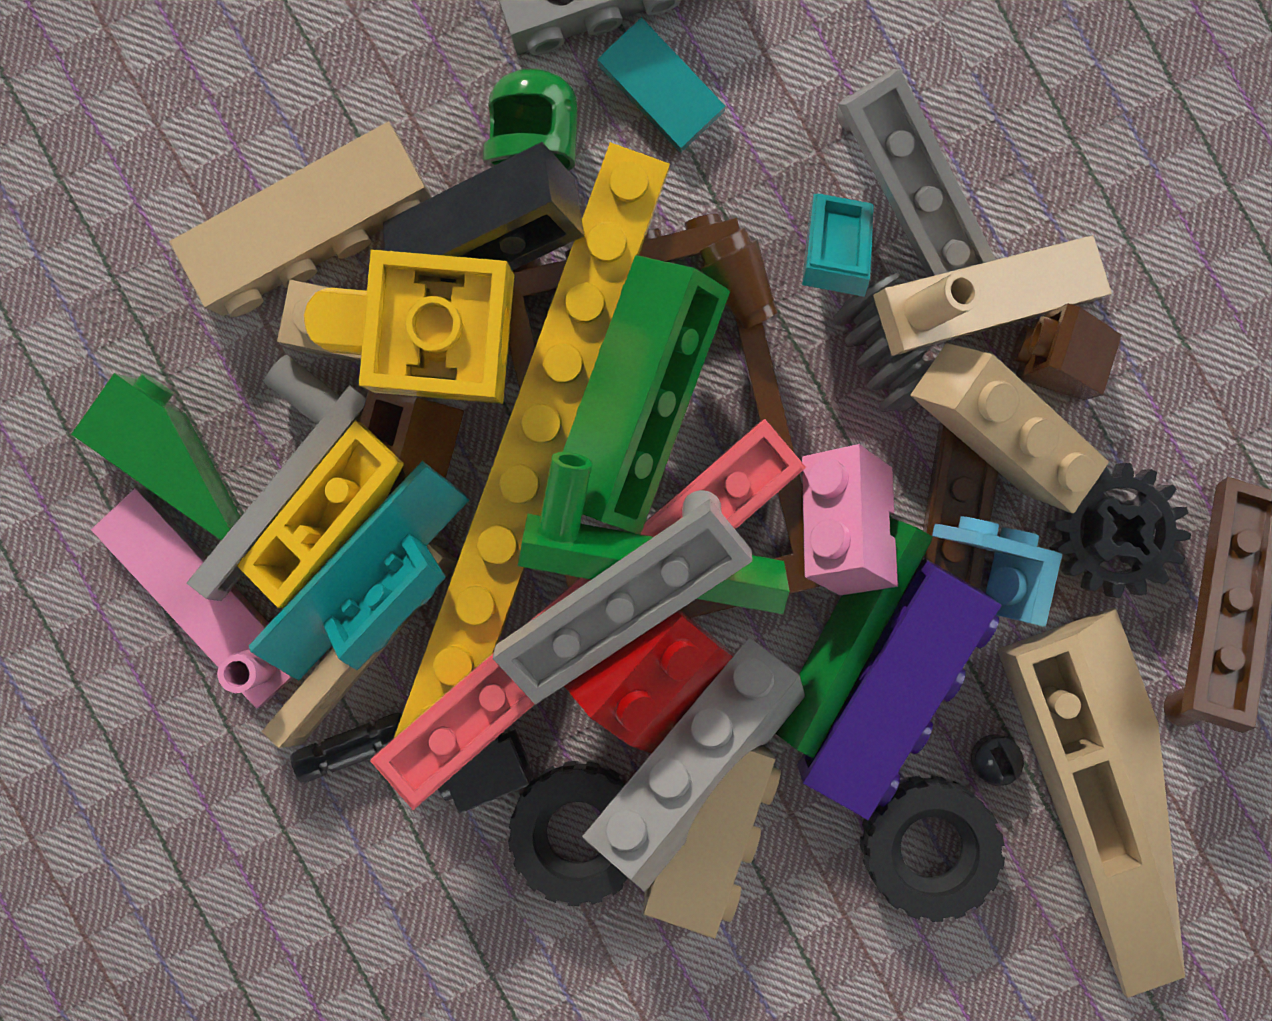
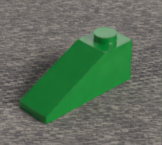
(159, 448)

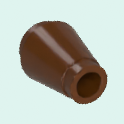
(740, 268)

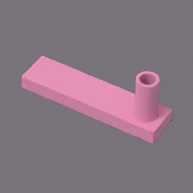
(163, 562)

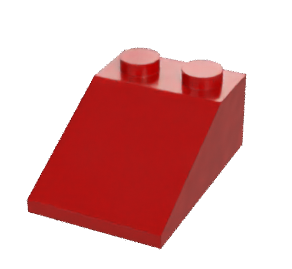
(651, 681)

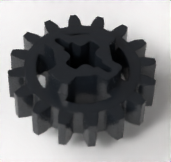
(1137, 549)

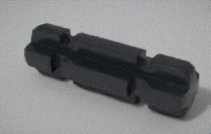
(344, 749)

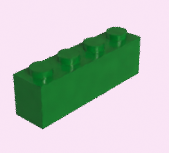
(643, 386)

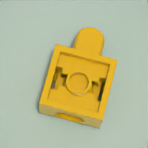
(421, 331)

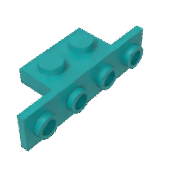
(368, 582)

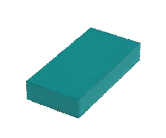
(661, 85)
(838, 245)

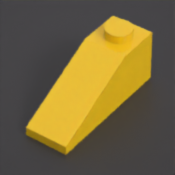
(322, 514)

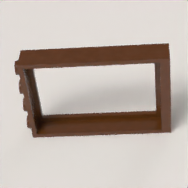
(700, 232)

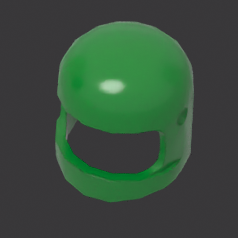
(528, 110)

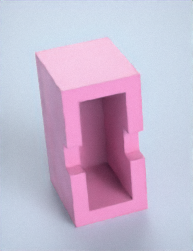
(848, 521)

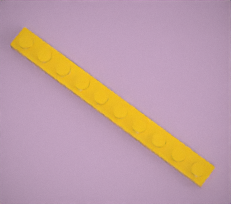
(539, 423)

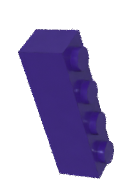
(901, 688)

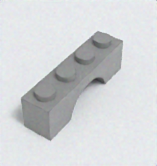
(661, 800)

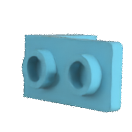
(1020, 573)

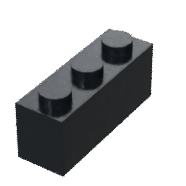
(500, 214)

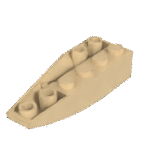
(1107, 786)

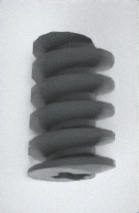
(897, 372)

